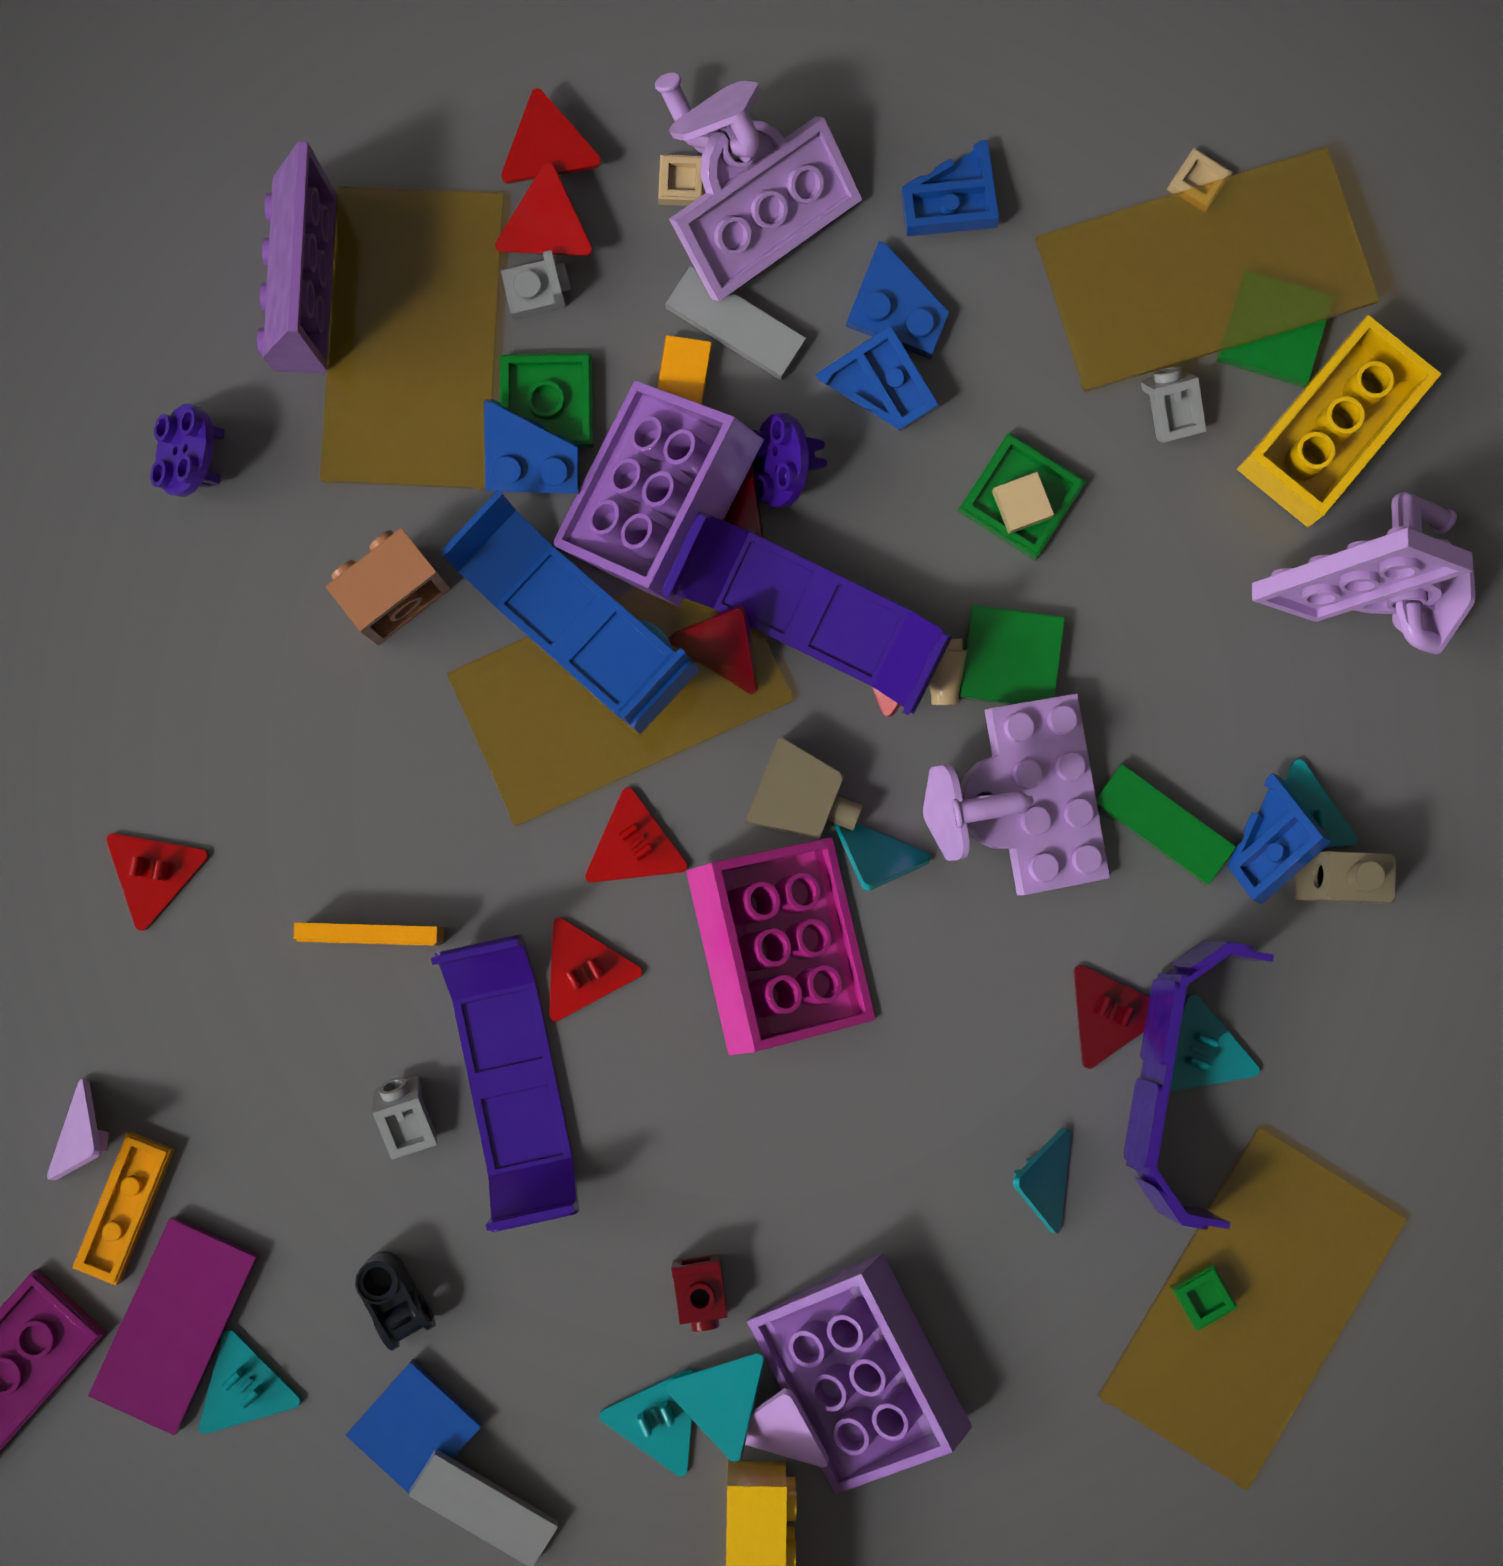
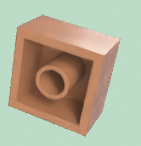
(386, 586)

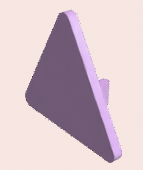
(79, 1138)
(785, 1430)

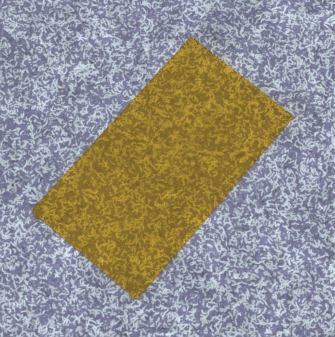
(1206, 269)
(411, 337)
(558, 742)
(1296, 1268)

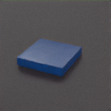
(412, 1422)

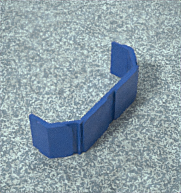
(568, 614)

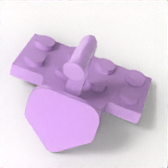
(764, 199)
(1403, 574)
(1034, 798)

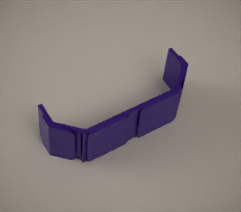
(809, 608)
(511, 1082)
(1154, 1085)

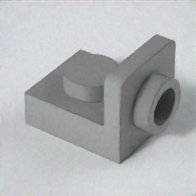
(536, 287)
(1175, 403)
(403, 1117)

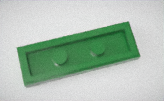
(1164, 824)

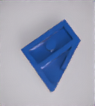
(952, 196)
(898, 299)
(882, 380)
(526, 455)
(1276, 842)

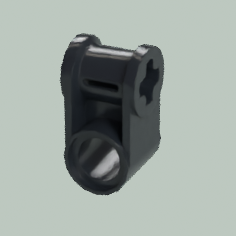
(393, 1303)

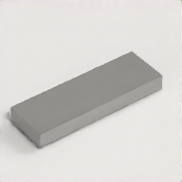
(737, 325)
(483, 1508)

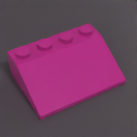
(780, 946)

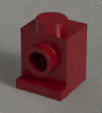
(704, 1274)

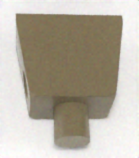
(800, 794)
(1348, 878)

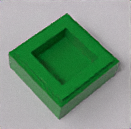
(1203, 1297)

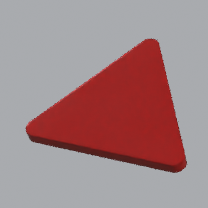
(543, 138)
(545, 221)
(633, 845)
(152, 873)
(583, 970)

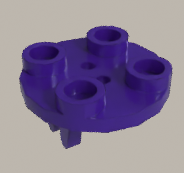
(184, 451)
(784, 460)

